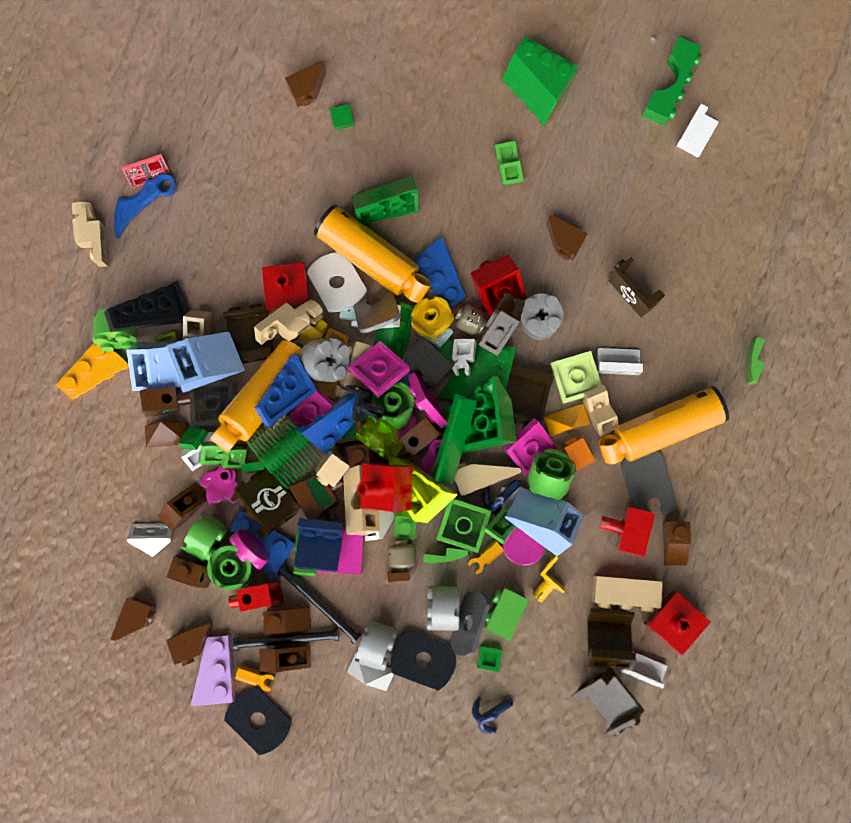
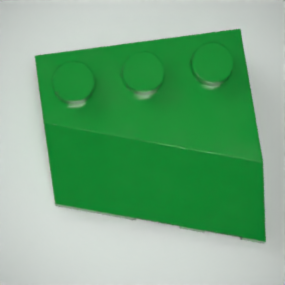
(539, 78)
(387, 201)
(484, 368)
(492, 418)

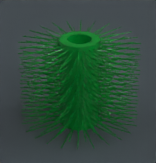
(283, 450)

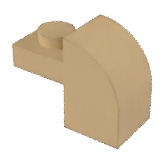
(600, 411)

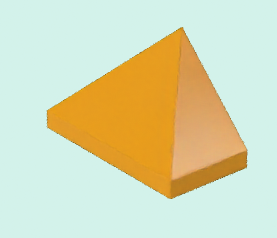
(566, 420)

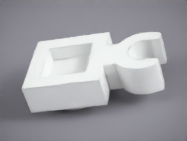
(463, 352)

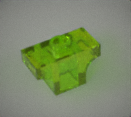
(381, 438)

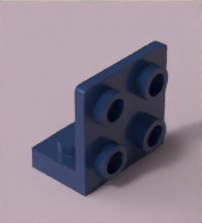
(319, 545)

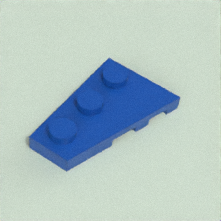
(438, 268)
(285, 392)
(330, 427)
(275, 543)

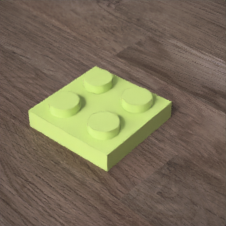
(575, 376)

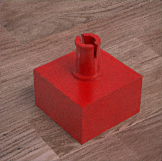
(496, 279)
(285, 285)
(386, 487)
(632, 530)
(677, 623)

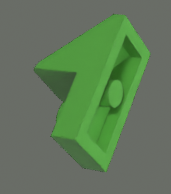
(404, 526)
(500, 527)

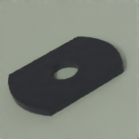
(404, 655)
(276, 726)

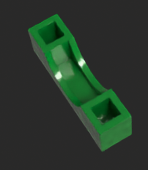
(681, 61)

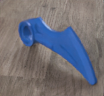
(129, 207)

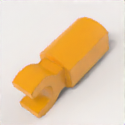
(487, 556)
(253, 677)

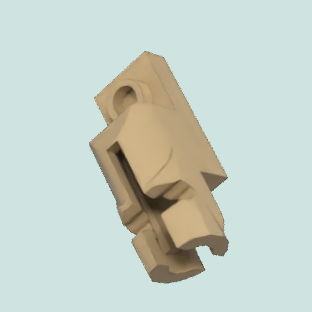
(90, 232)
(288, 321)

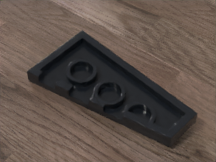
(148, 310)

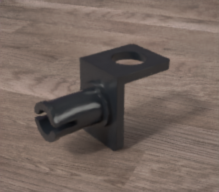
(363, 405)

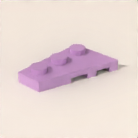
(215, 673)

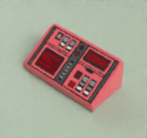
(146, 169)

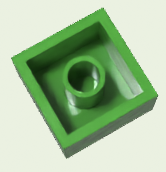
(463, 525)
(505, 613)

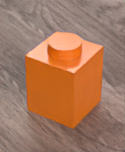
(578, 452)

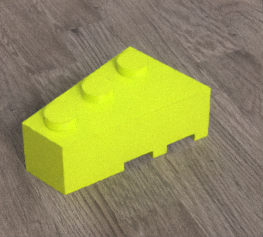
(427, 495)

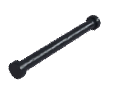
(317, 602)
(285, 639)

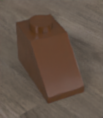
(306, 83)
(565, 237)
(362, 454)
(182, 506)
(676, 543)
(134, 616)
(286, 620)
(188, 644)
(284, 658)

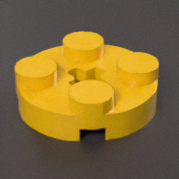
(436, 326)

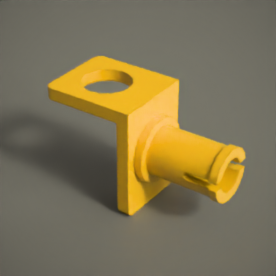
(549, 582)

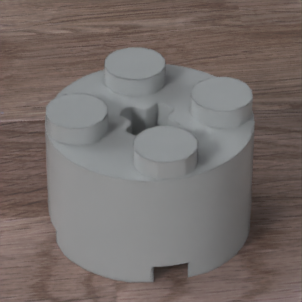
(548, 307)
(325, 359)
(443, 608)
(376, 645)

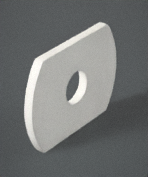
(336, 298)

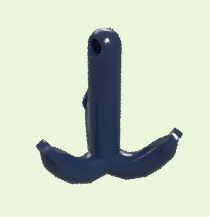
(493, 506)
(490, 715)

